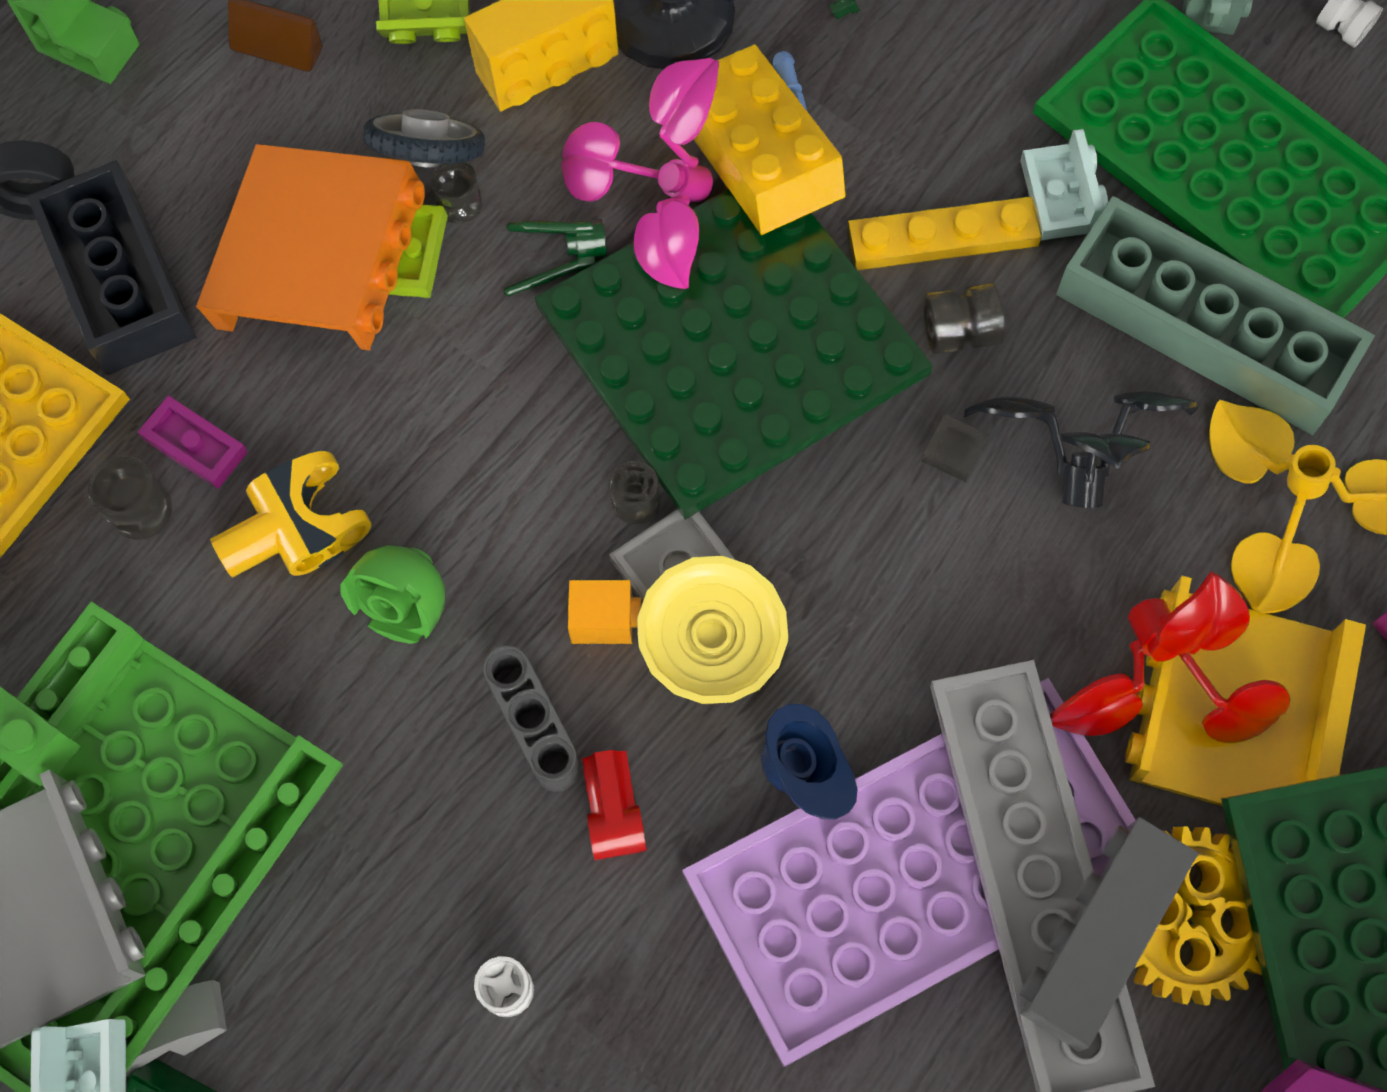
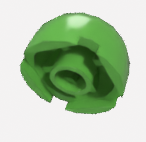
(397, 591)

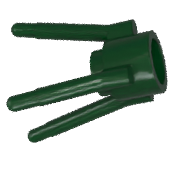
(582, 239)

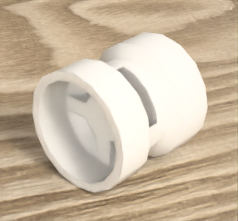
(1350, 18)
(496, 981)

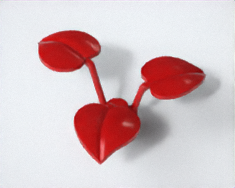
(1205, 620)

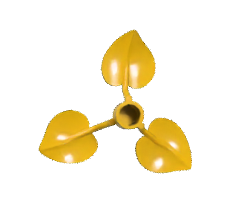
(1244, 446)

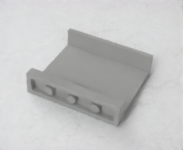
(57, 913)

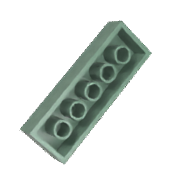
(1214, 315)

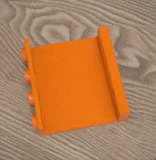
(313, 241)

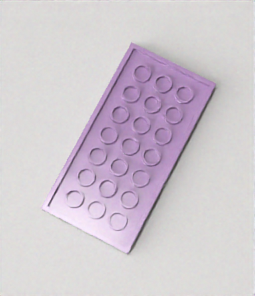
(872, 905)

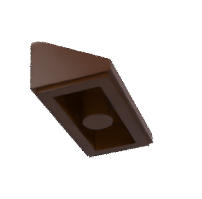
(273, 34)

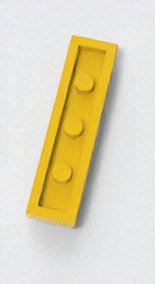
(943, 233)

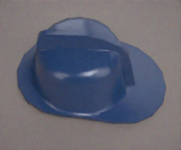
(808, 762)

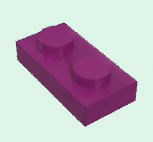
(192, 442)

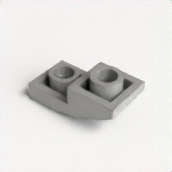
(188, 1025)

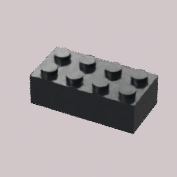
(111, 268)

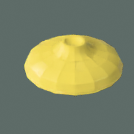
(712, 629)

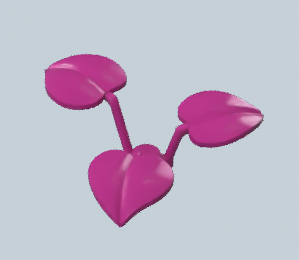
(665, 239)

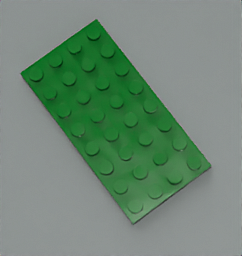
(1229, 155)

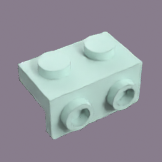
(1064, 187)
(79, 1058)

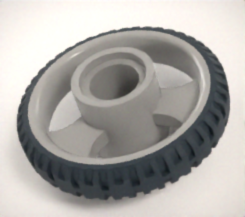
(424, 138)

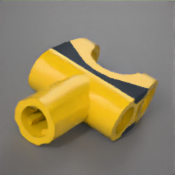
(287, 523)

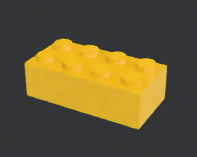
(768, 144)

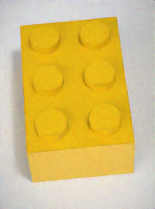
(538, 44)

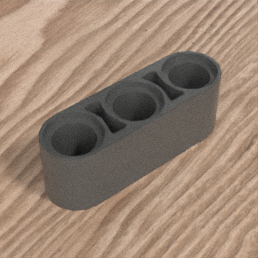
(525, 695)

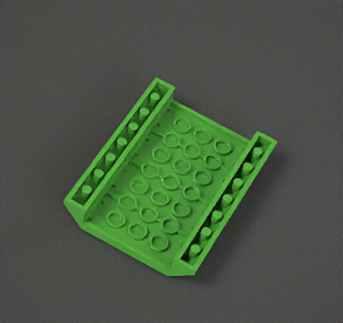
(183, 796)

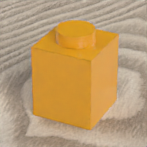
(602, 611)

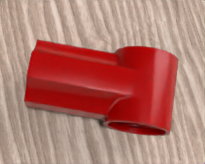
(614, 818)

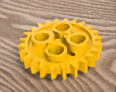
(1237, 950)

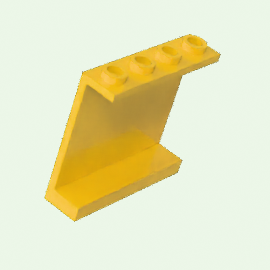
(1301, 746)

